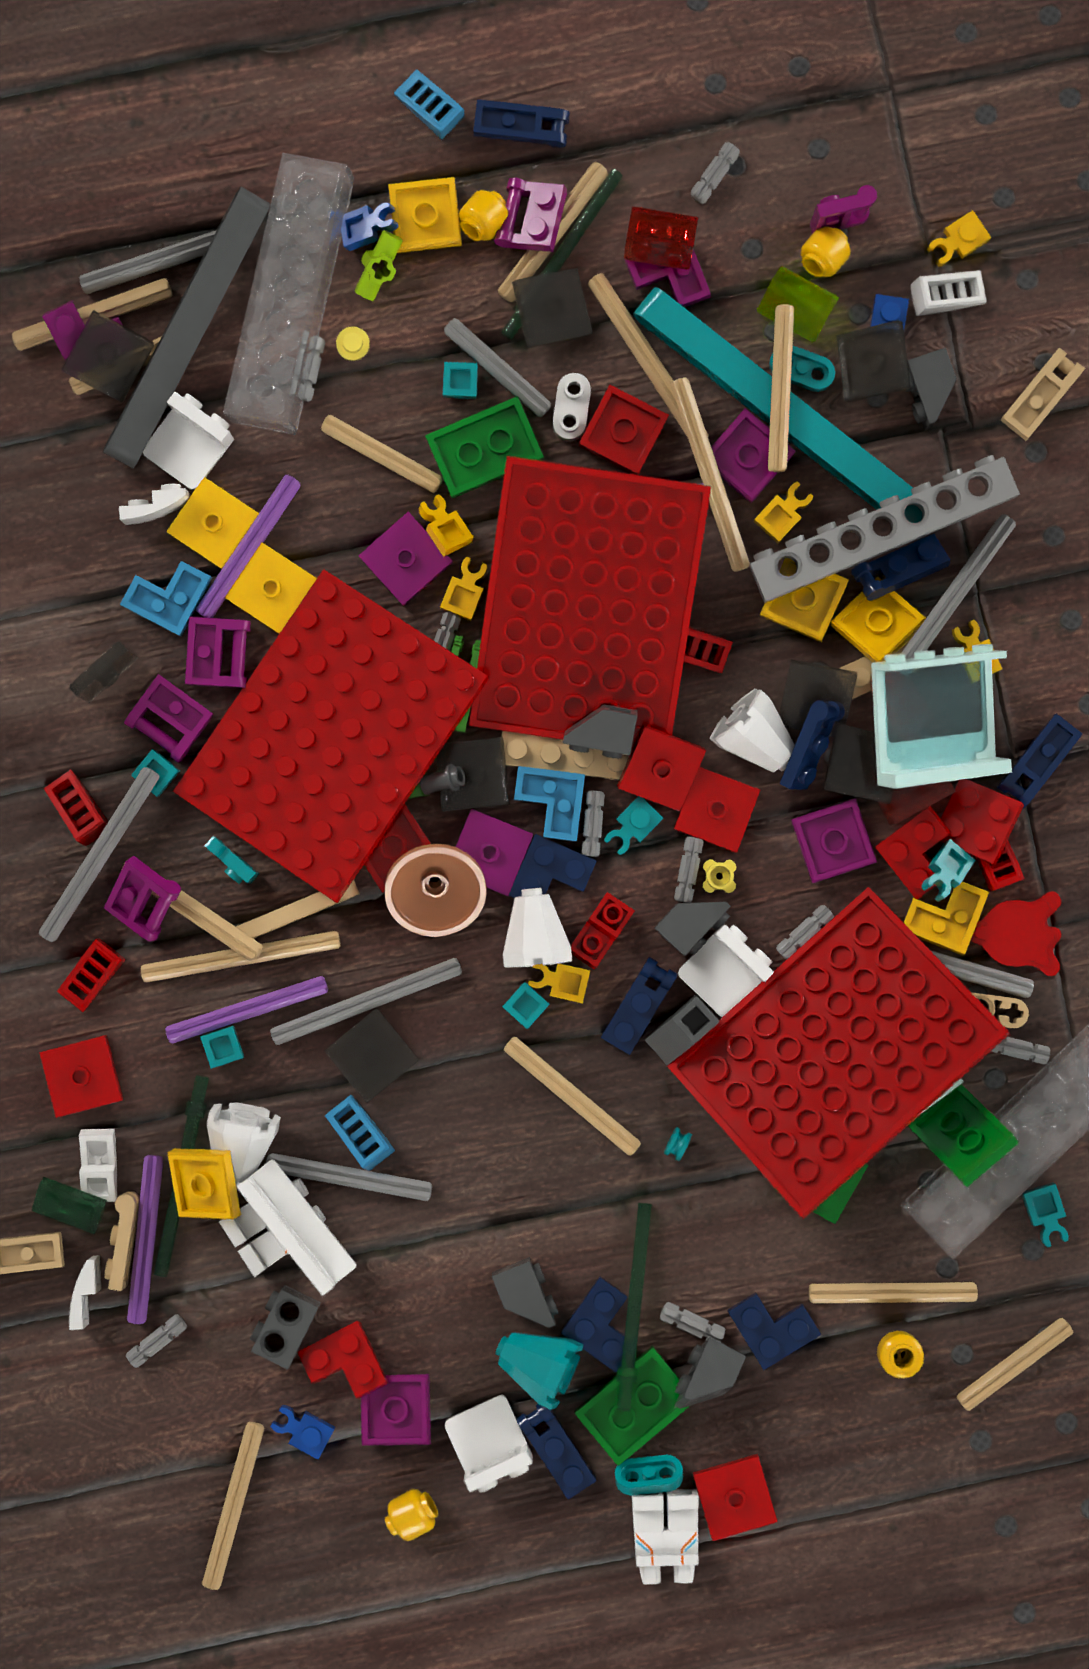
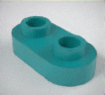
(806, 362)
(648, 1475)

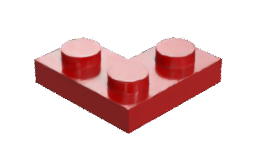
(907, 846)
(349, 1351)

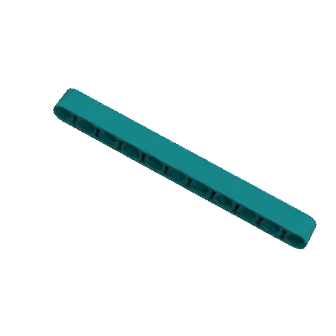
(753, 389)

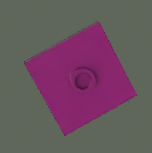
(744, 454)
(405, 559)
(833, 841)
(496, 848)
(397, 1412)

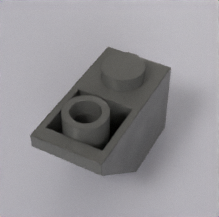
(931, 384)
(604, 729)
(689, 922)
(682, 1030)
(522, 1292)
(711, 1374)

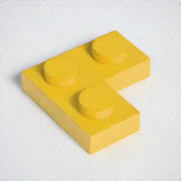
(952, 926)

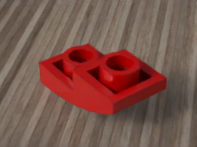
(601, 930)

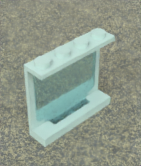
(935, 717)

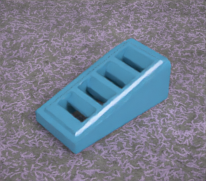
(448, 122)
(358, 1152)

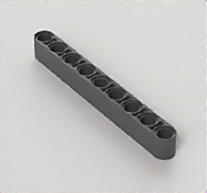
(186, 327)

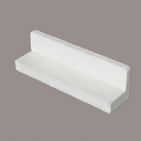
(297, 1226)

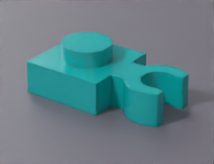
(637, 822)
(237, 867)
(950, 869)
(1044, 1208)

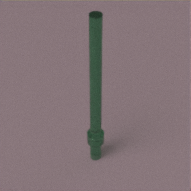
(570, 240)
(194, 1110)
(627, 1373)

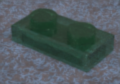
(69, 1205)

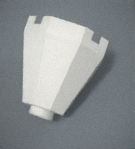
(755, 732)
(535, 932)
(243, 1131)

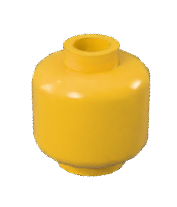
(483, 215)
(825, 252)
(902, 1365)
(411, 1514)

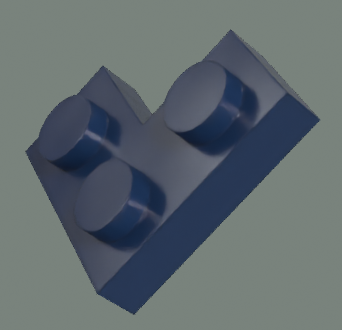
(551, 861)
(591, 1323)
(768, 1338)

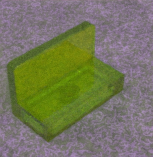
(810, 302)

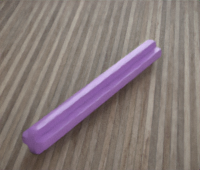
(248, 545)
(246, 1009)
(145, 1239)

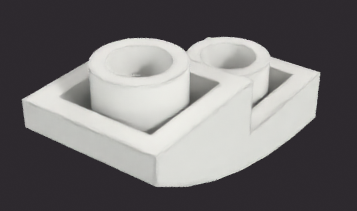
(165, 501)

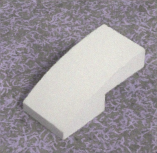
(98, 1163)
(87, 1283)

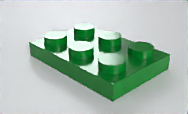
(477, 447)
(963, 1135)
(651, 1408)

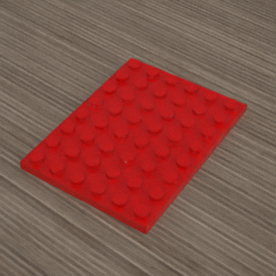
(587, 597)
(331, 735)
(837, 1052)

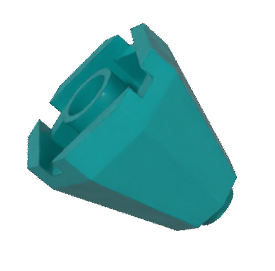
(540, 1364)

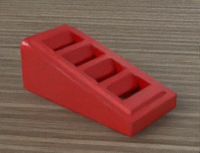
(721, 655)
(91, 831)
(1010, 861)
(110, 955)

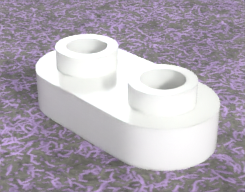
(571, 406)

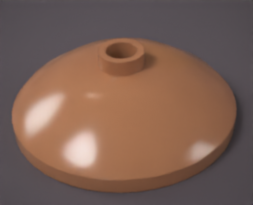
(438, 906)

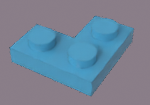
(171, 606)
(560, 792)

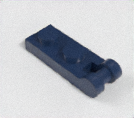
(520, 122)
(901, 567)
(811, 744)
(1040, 759)
(638, 1007)
(557, 1451)

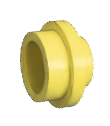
(352, 343)

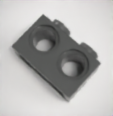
(291, 1329)

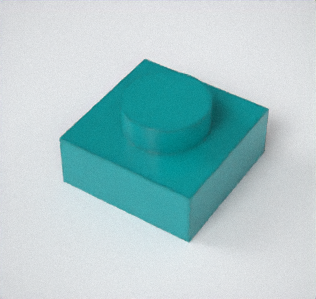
(460, 380)
(162, 766)
(526, 1005)
(222, 1047)

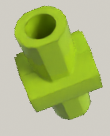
(386, 251)

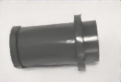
(444, 779)

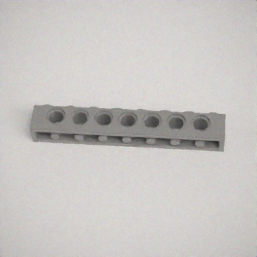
(998, 489)

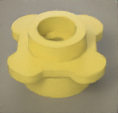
(726, 869)

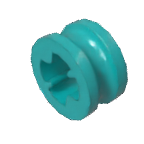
(677, 1144)

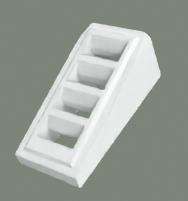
(927, 296)

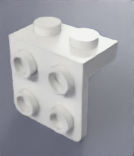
(188, 441)
(725, 969)
(489, 1443)

